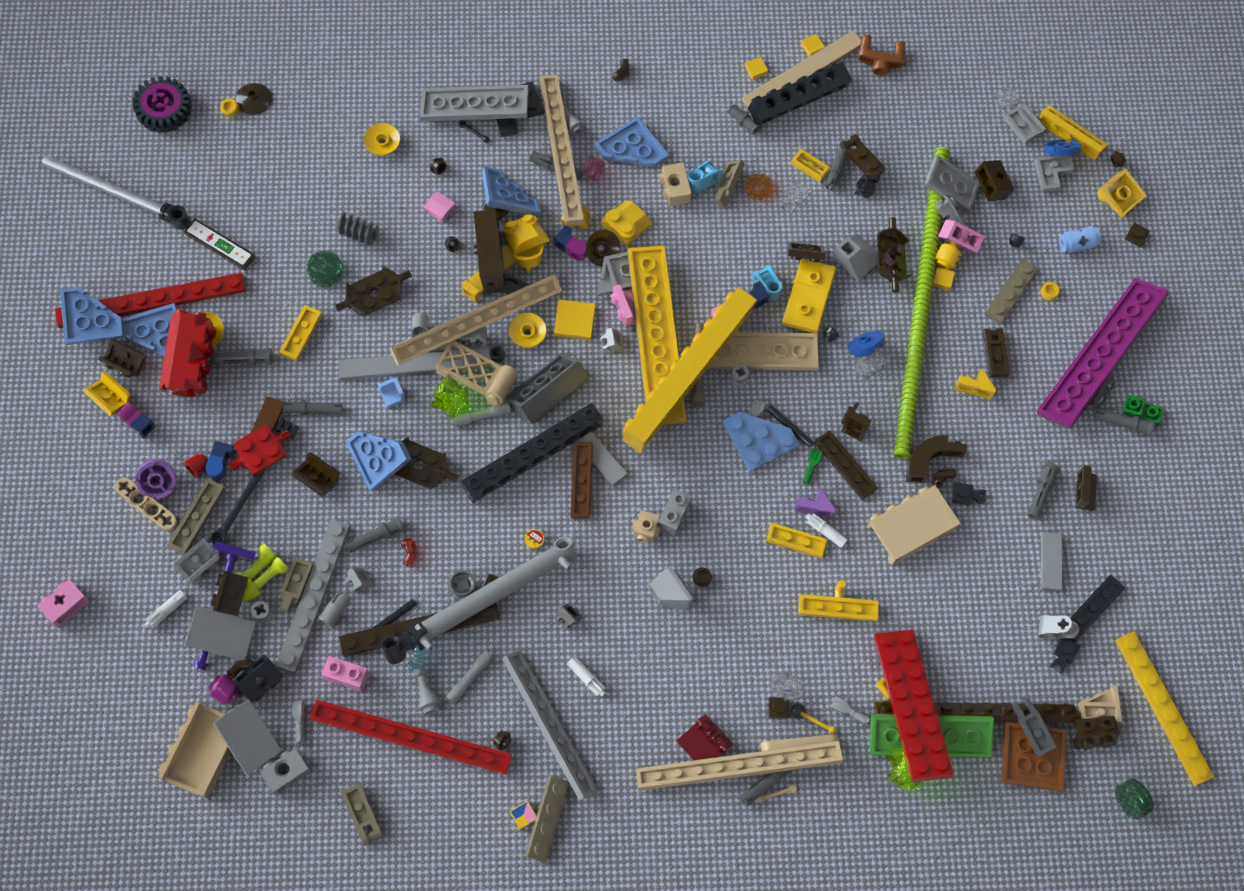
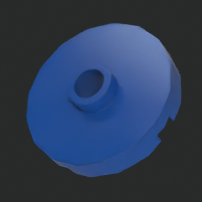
(1062, 148)
(866, 343)

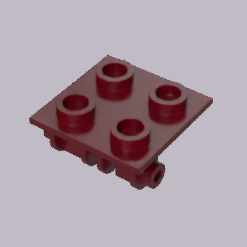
(704, 740)

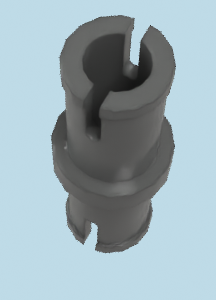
(743, 119)

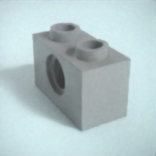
(674, 512)
(297, 771)

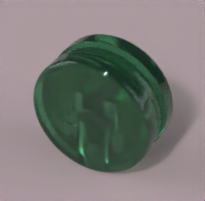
(324, 269)
(1134, 799)

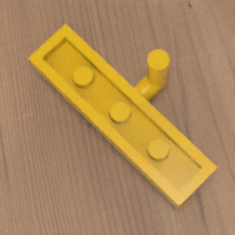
(838, 606)

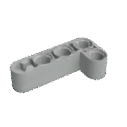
(473, 340)

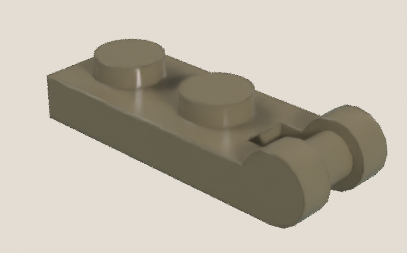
(361, 813)

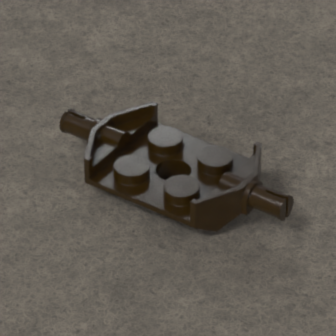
(892, 243)
(383, 281)
(434, 470)

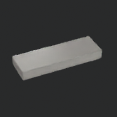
(604, 461)
(1051, 561)

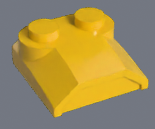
(1121, 192)
(626, 222)
(524, 234)

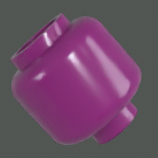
(224, 689)

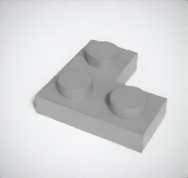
(1048, 170)

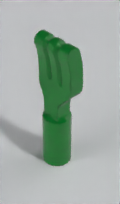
(813, 460)

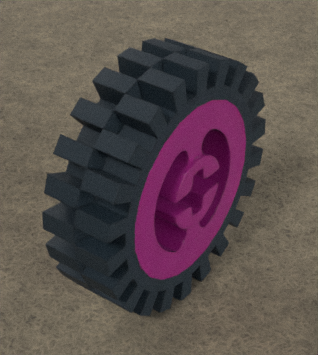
(158, 94)

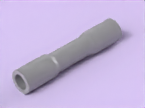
(493, 411)
(477, 667)

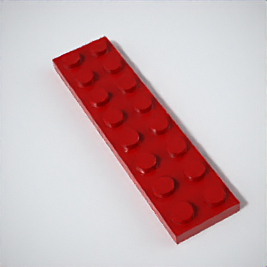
(913, 706)

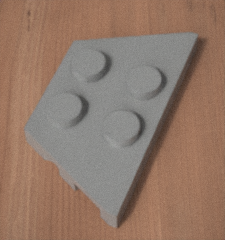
(614, 272)

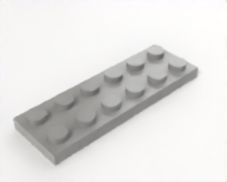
(474, 103)

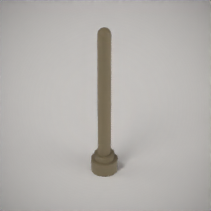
(697, 398)

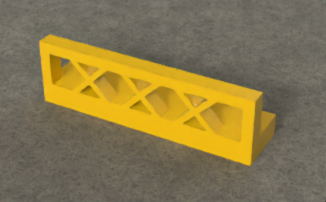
(1070, 130)

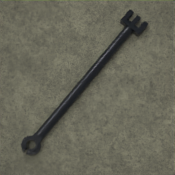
(222, 532)

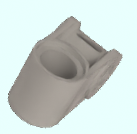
(1057, 627)

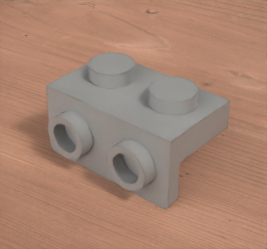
(196, 561)

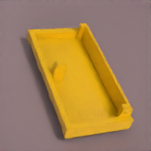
(809, 296)

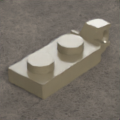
(728, 182)
(294, 583)

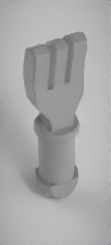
(757, 408)
(844, 708)
(298, 714)

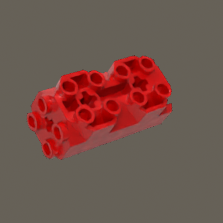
(187, 354)

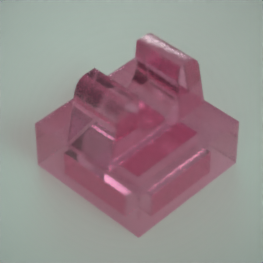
(593, 168)

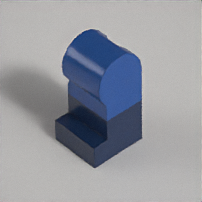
(218, 459)

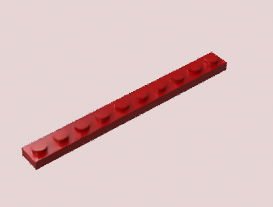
(176, 294)
(411, 737)

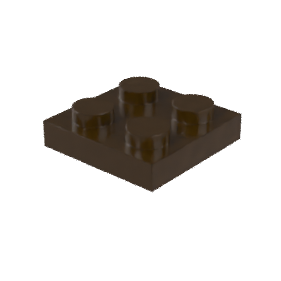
(812, 252)

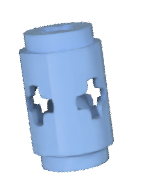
(1079, 239)

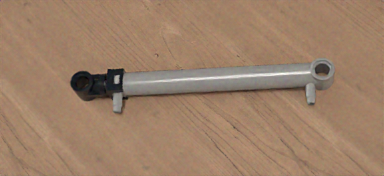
(423, 632)

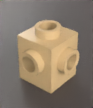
(646, 527)

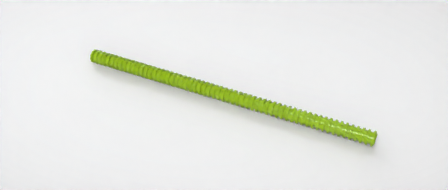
(919, 322)

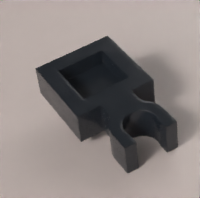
(964, 494)
(1065, 652)

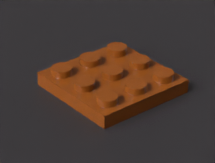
(1026, 769)

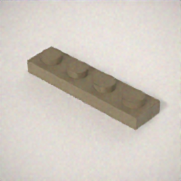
(1011, 291)
(196, 516)
(547, 819)

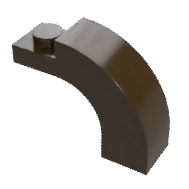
(918, 465)

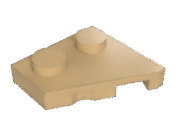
(1101, 705)

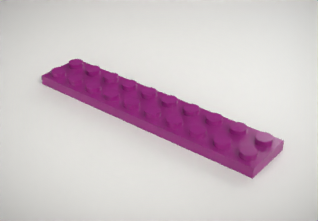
(1102, 353)

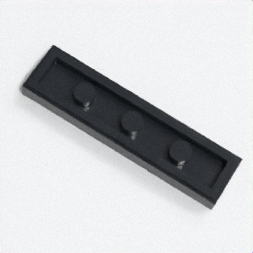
(1096, 604)

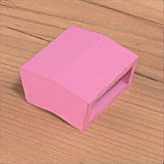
(439, 206)

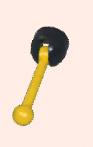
(799, 712)

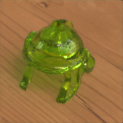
(451, 398)
(900, 774)

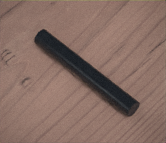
(796, 431)
(397, 614)

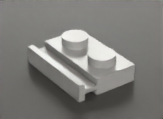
(1024, 123)

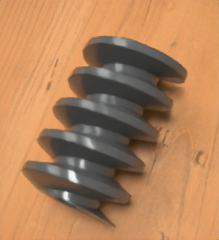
(357, 230)

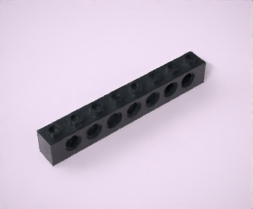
(532, 453)

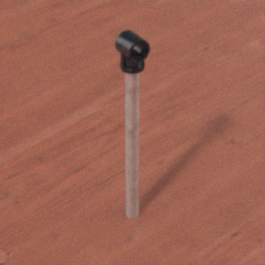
(166, 212)

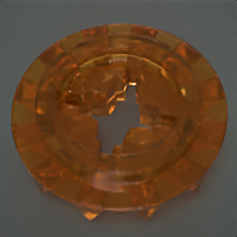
(758, 179)

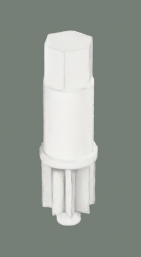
(825, 529)
(165, 609)
(586, 676)

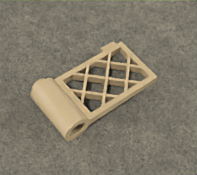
(496, 387)

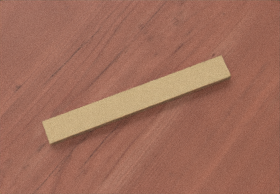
(819, 60)

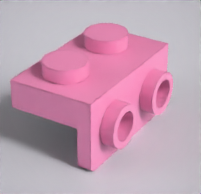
(624, 304)

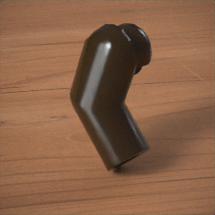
(622, 72)
(941, 475)
(239, 666)

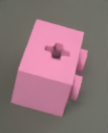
(961, 235)
(73, 602)
(345, 674)

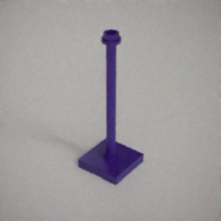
(232, 554)

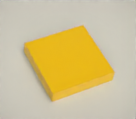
(574, 319)

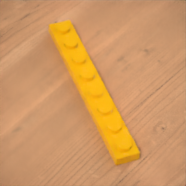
(1164, 708)

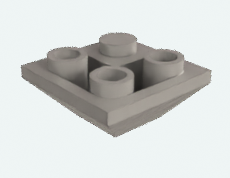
(856, 256)
(670, 591)

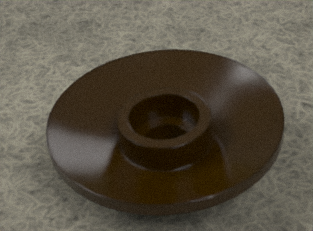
(255, 104)
(610, 244)

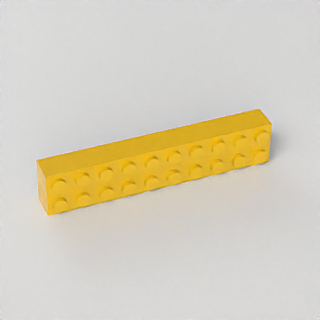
(688, 370)

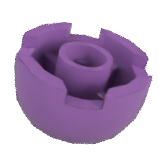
(155, 478)

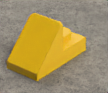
(980, 387)

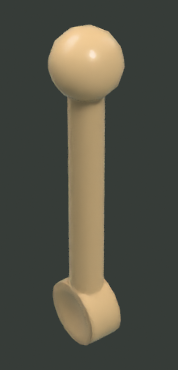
(792, 789)

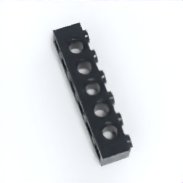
(763, 114)

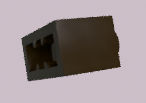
(994, 180)

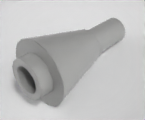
(574, 125)

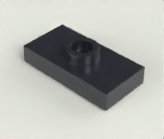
(507, 127)

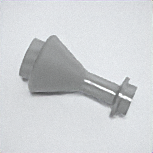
(428, 701)

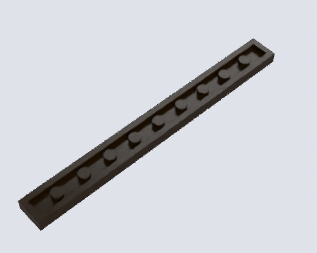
(1000, 711)

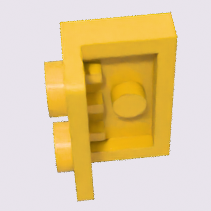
(108, 394)

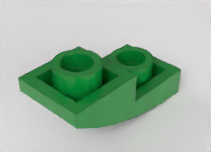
(1138, 407)

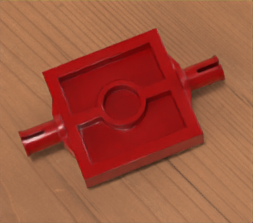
(260, 450)

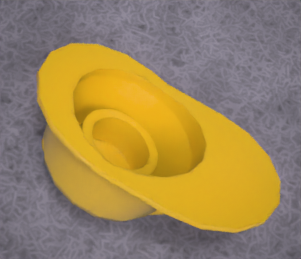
(530, 258)

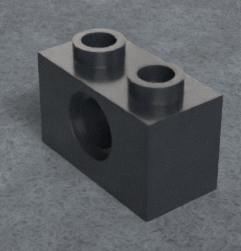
(261, 667)

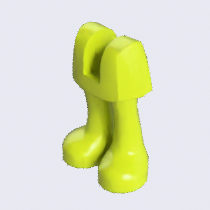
(266, 558)

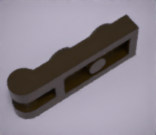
(862, 157)
(996, 353)

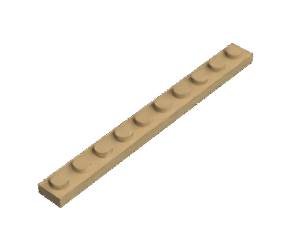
(561, 150)
(475, 319)
(739, 765)

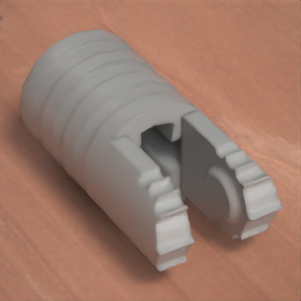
(334, 609)

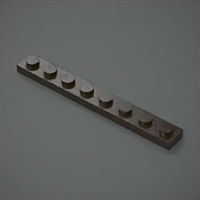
(371, 638)

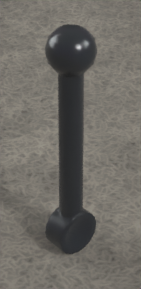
(462, 124)

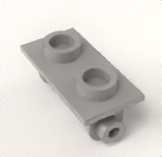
(948, 207)

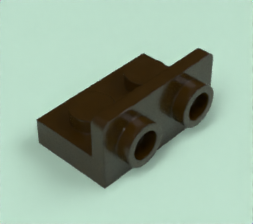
(854, 423)
(1086, 489)

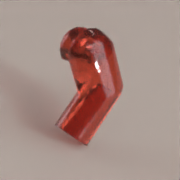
(411, 550)

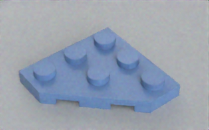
(632, 145)
(507, 195)
(87, 318)
(150, 328)
(758, 439)
(377, 457)

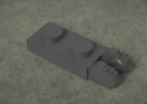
(1034, 728)

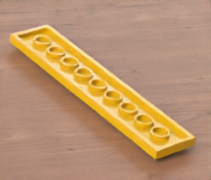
(654, 319)

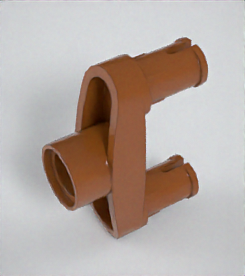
(879, 60)

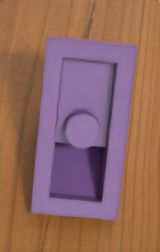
(820, 507)

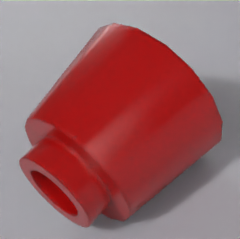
(196, 465)

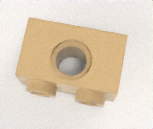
(675, 175)

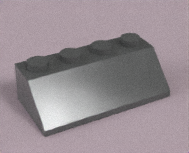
(547, 388)

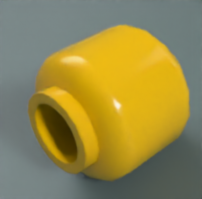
(948, 256)

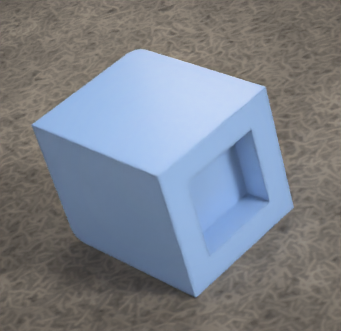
(391, 392)

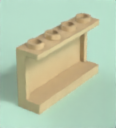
(914, 523)
(197, 753)

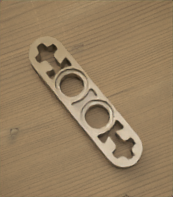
(144, 506)
(794, 742)

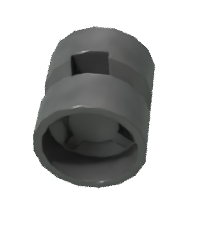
(462, 584)

